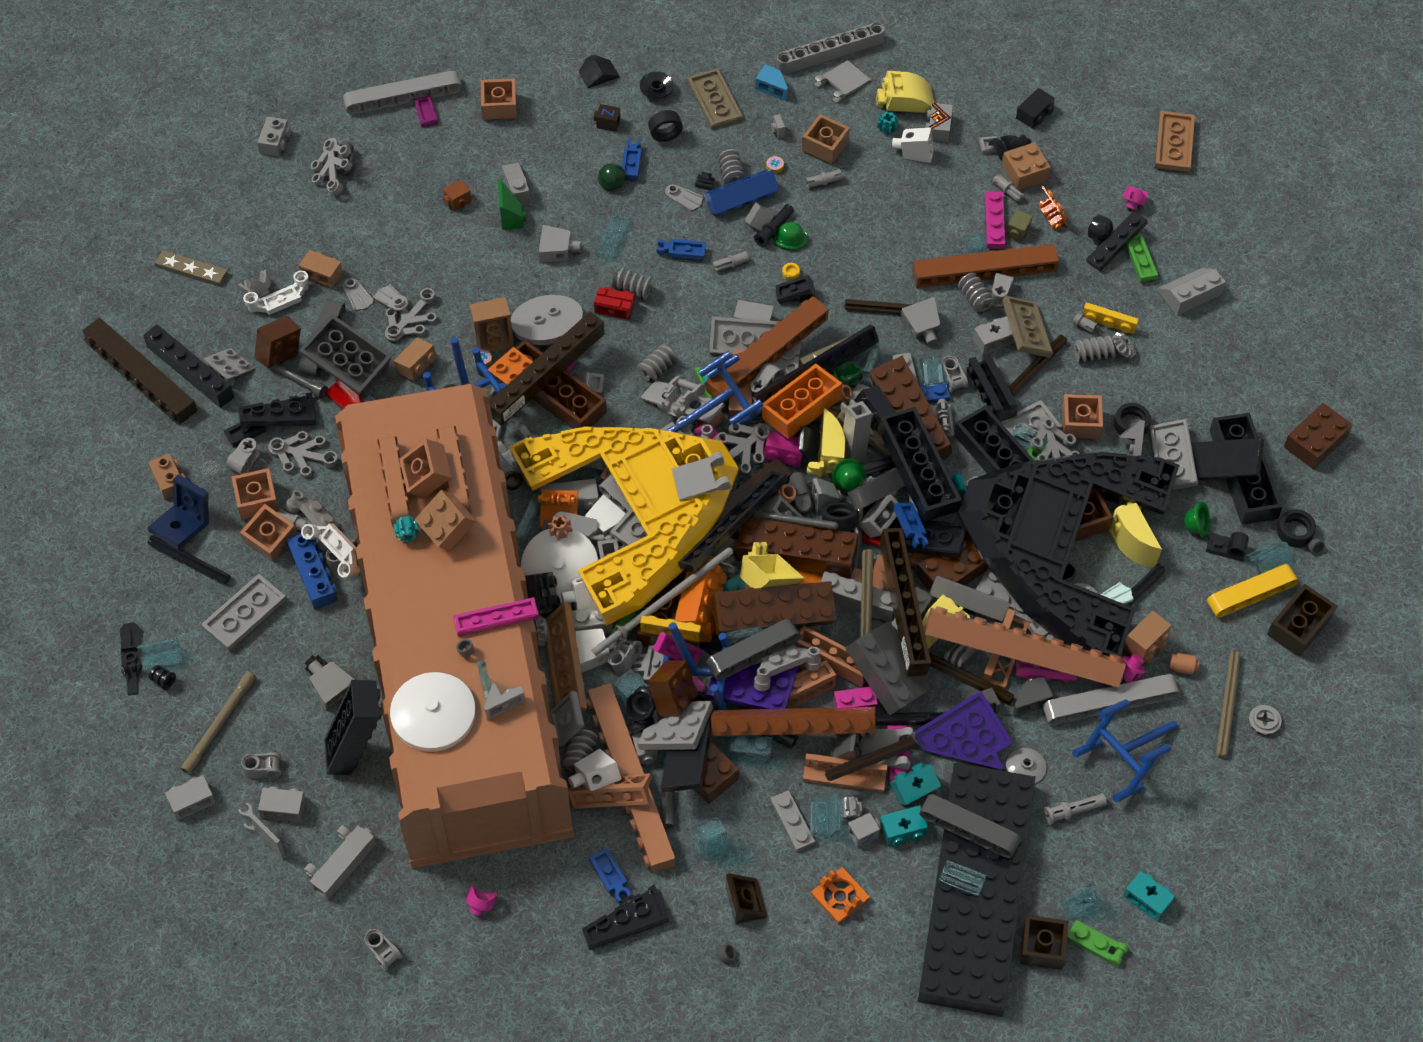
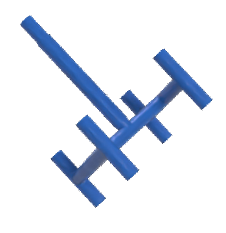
(480, 366)
(716, 367)
(717, 690)
(1148, 759)

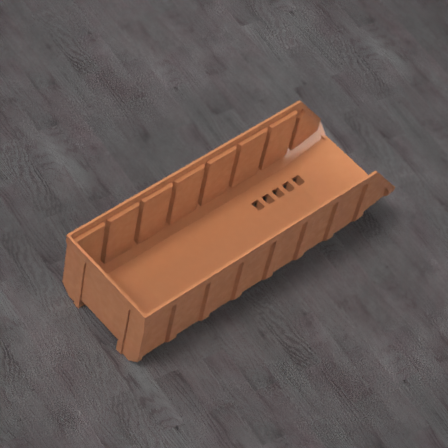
(505, 776)

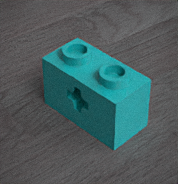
(926, 783)
(893, 828)
(1153, 905)

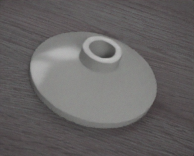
(1037, 763)

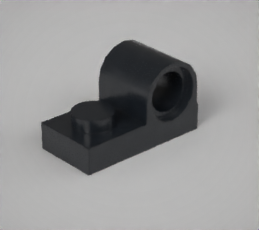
(799, 288)
(1232, 547)

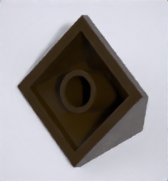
(745, 898)

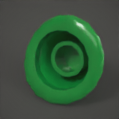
(791, 236)
(848, 475)
(1198, 519)

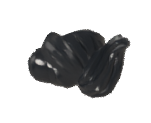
(1008, 143)
(640, 709)

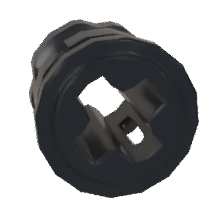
(162, 677)

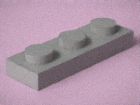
(792, 821)

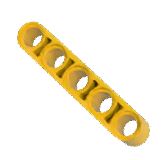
(1252, 590)

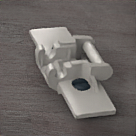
(671, 402)

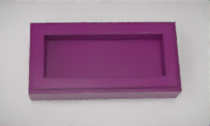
(425, 111)

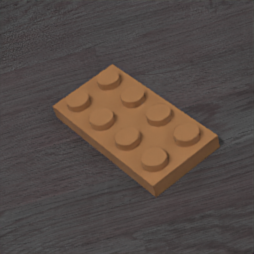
(1174, 141)

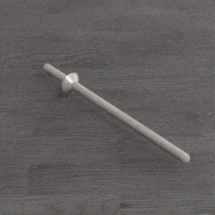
(622, 631)

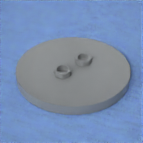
(545, 319)

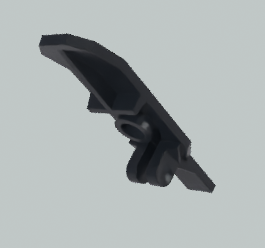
(130, 639)

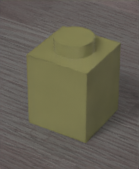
(1019, 225)

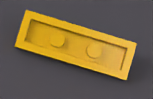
(1110, 318)
(654, 625)

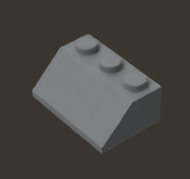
(1192, 289)

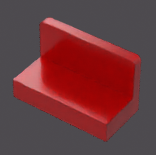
(343, 395)

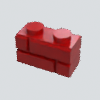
(614, 302)

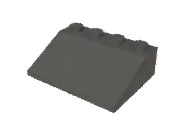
(346, 354)
(883, 667)

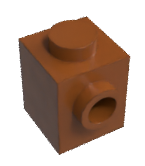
(456, 195)

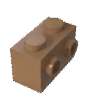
(321, 268)
(415, 359)
(164, 471)

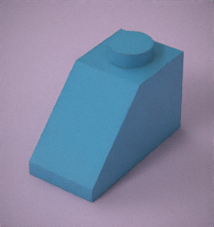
(772, 83)

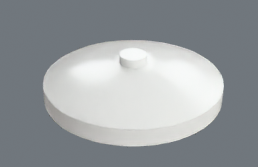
(559, 556)
(433, 712)

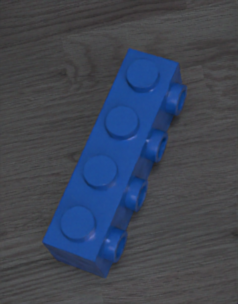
(741, 191)
(311, 571)

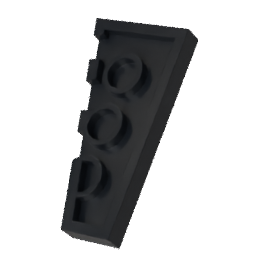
(279, 413)
(634, 917)

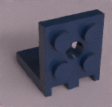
(188, 512)

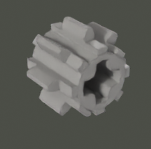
(850, 809)

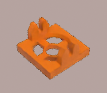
(827, 882)

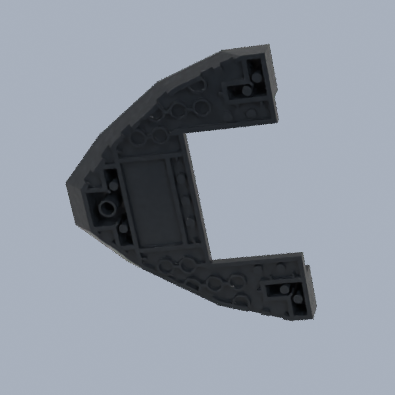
(1027, 525)

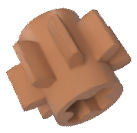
(560, 527)

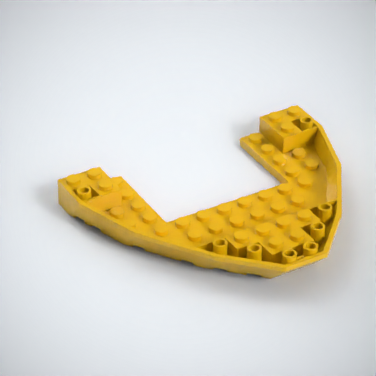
(642, 469)

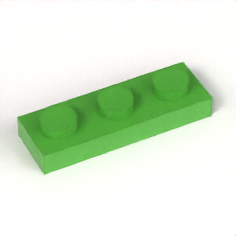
(1141, 259)

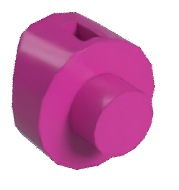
(1135, 197)
(1133, 668)
(480, 900)

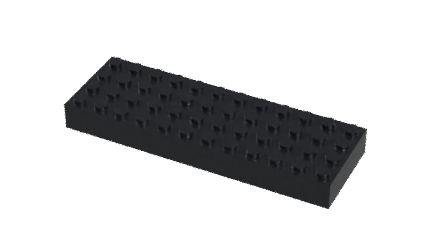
(968, 933)

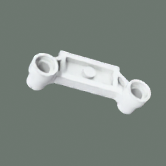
(280, 299)
(337, 544)

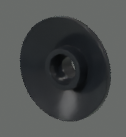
(656, 85)

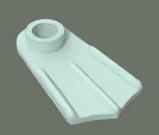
(1119, 593)

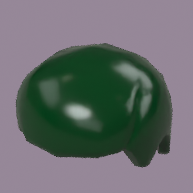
(611, 176)
(848, 374)

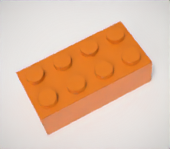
(802, 401)
(696, 601)

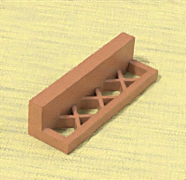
(994, 658)
(812, 682)
(867, 779)
(614, 794)

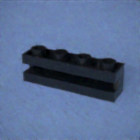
(992, 387)

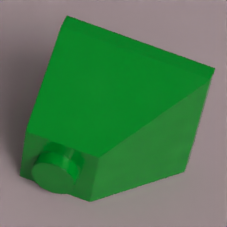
(510, 208)

